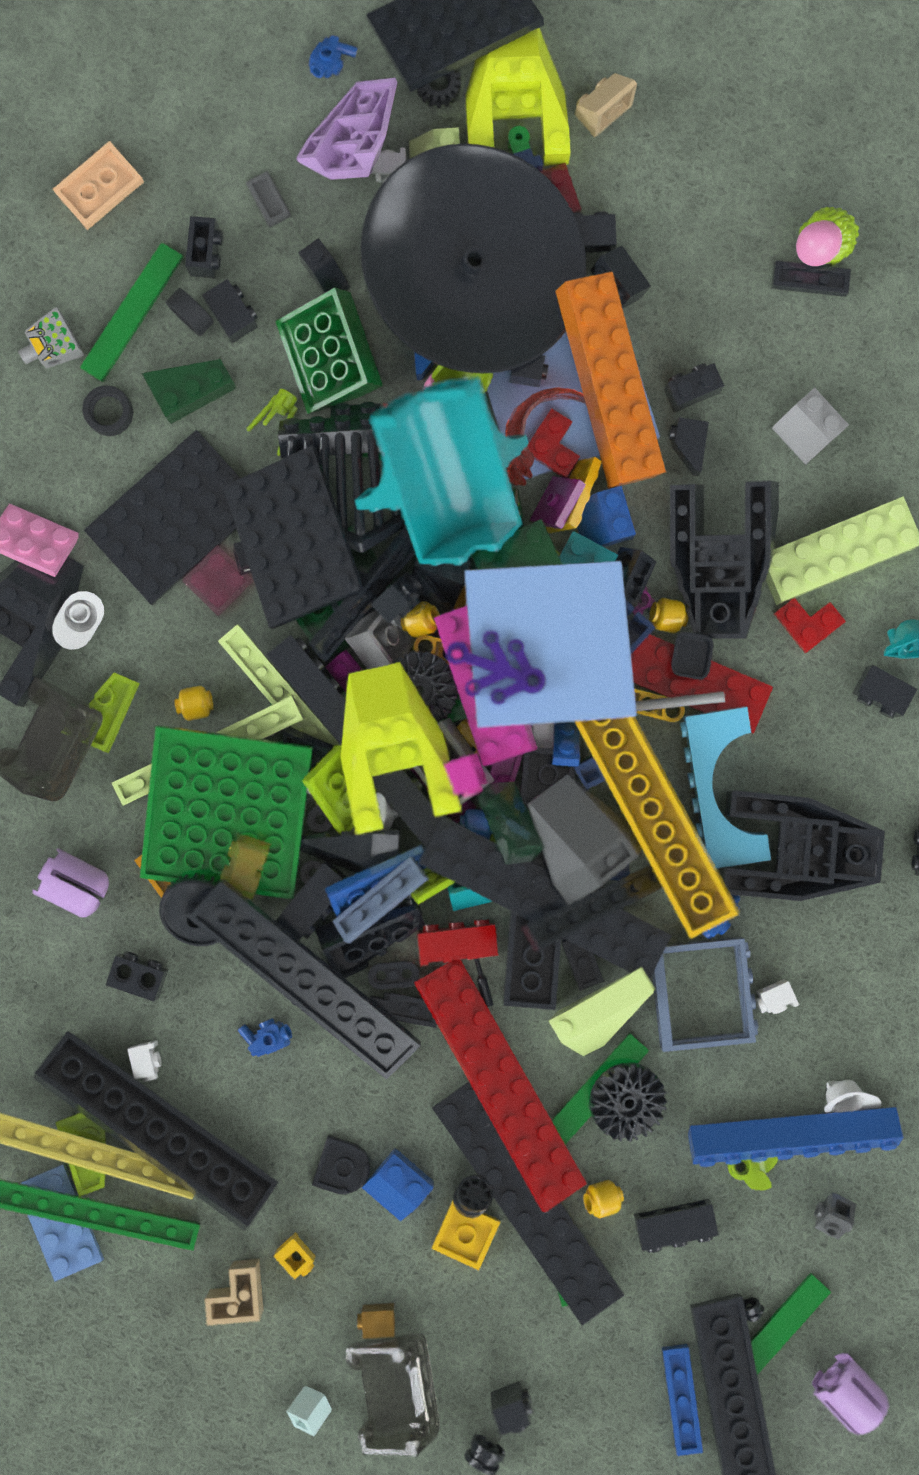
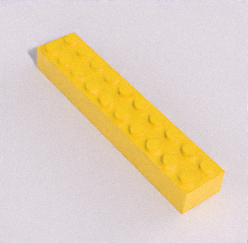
(659, 822)

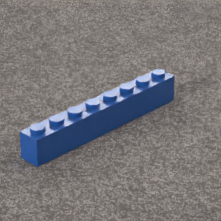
(795, 1136)

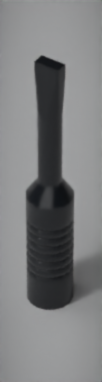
(483, 985)

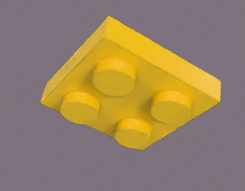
(465, 1237)

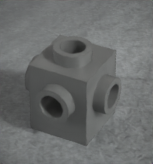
(835, 1215)

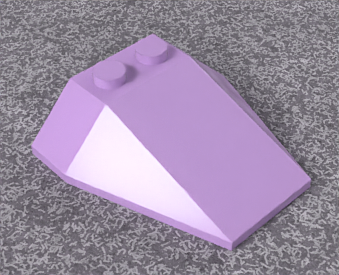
(352, 133)

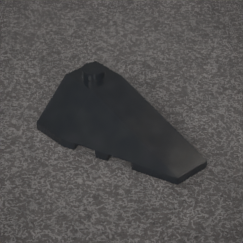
(353, 851)

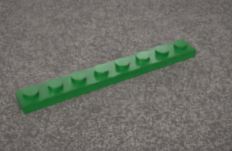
(98, 1215)

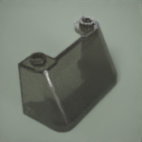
(52, 743)
(396, 1394)

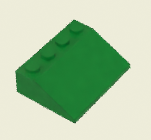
(328, 351)

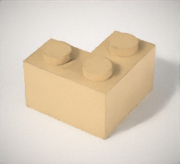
(239, 1302)

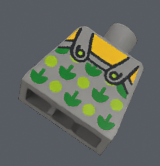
(51, 341)

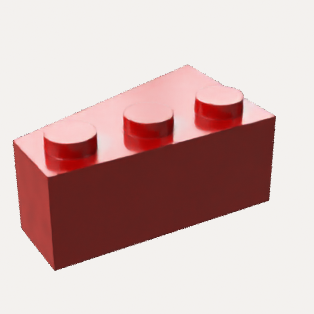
(457, 941)

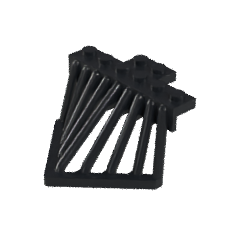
(345, 432)

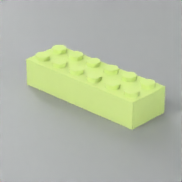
(841, 550)

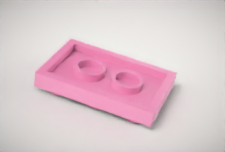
(35, 540)

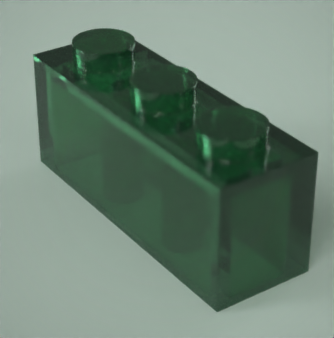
(510, 822)

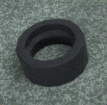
(189, 311)
(107, 391)

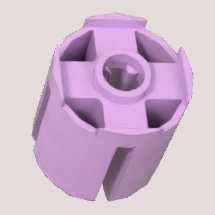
(66, 895)
(851, 1395)

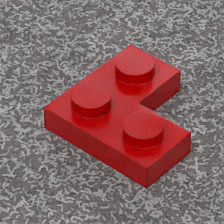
(547, 447)
(809, 630)

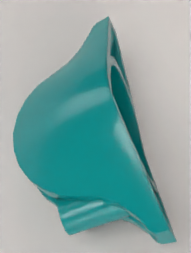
(904, 640)

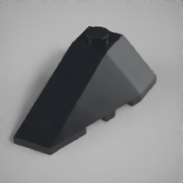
(354, 956)

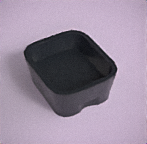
(692, 655)

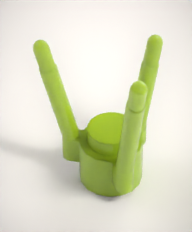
(280, 403)

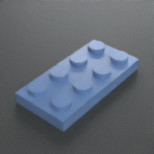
(64, 1245)

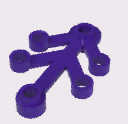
(501, 668)

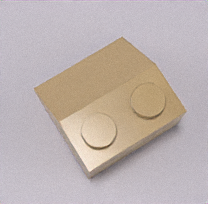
(605, 103)

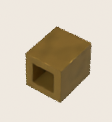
(377, 1320)

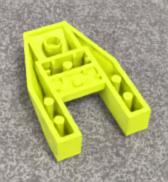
(518, 84)
(388, 732)

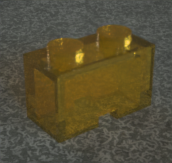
(247, 857)

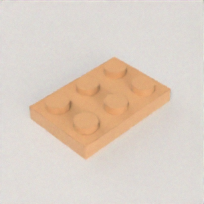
(98, 185)

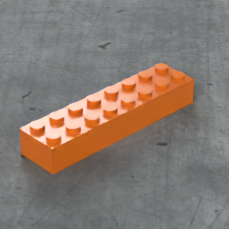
(610, 379)

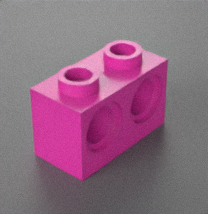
(466, 775)

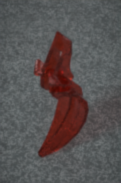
(516, 426)

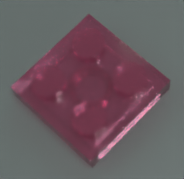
(217, 581)

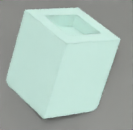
(309, 1410)

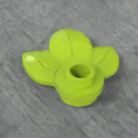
(754, 1173)

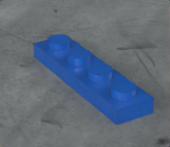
(682, 1399)

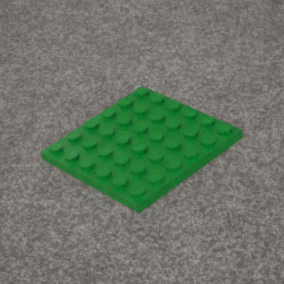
(215, 790)

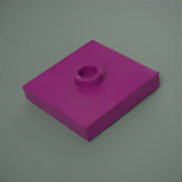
(558, 501)

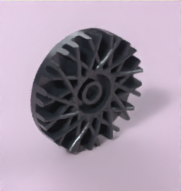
(435, 677)
(177, 905)
(627, 1101)

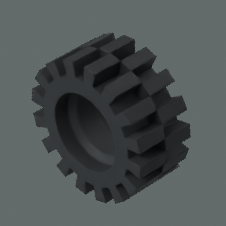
(444, 96)

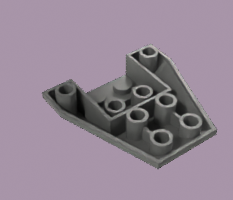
(581, 838)

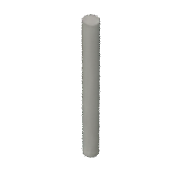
(680, 701)

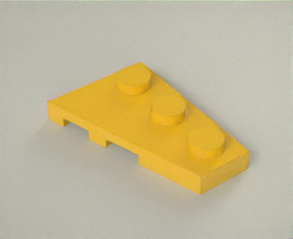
(587, 472)

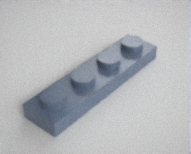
(380, 899)

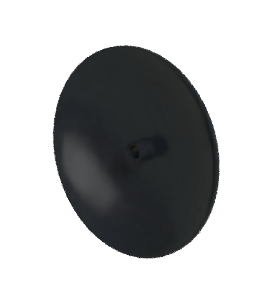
(479, 207)

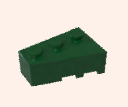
(188, 387)
(526, 548)

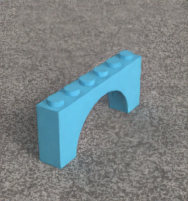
(706, 738)

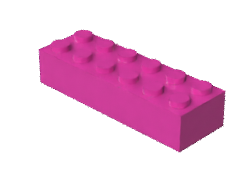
(493, 743)

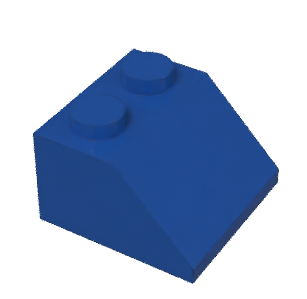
(607, 518)
(398, 1185)

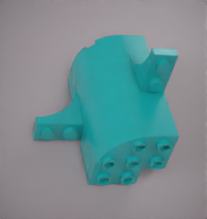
(446, 471)

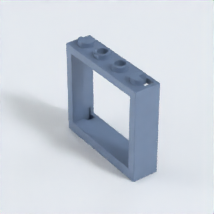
(747, 1000)

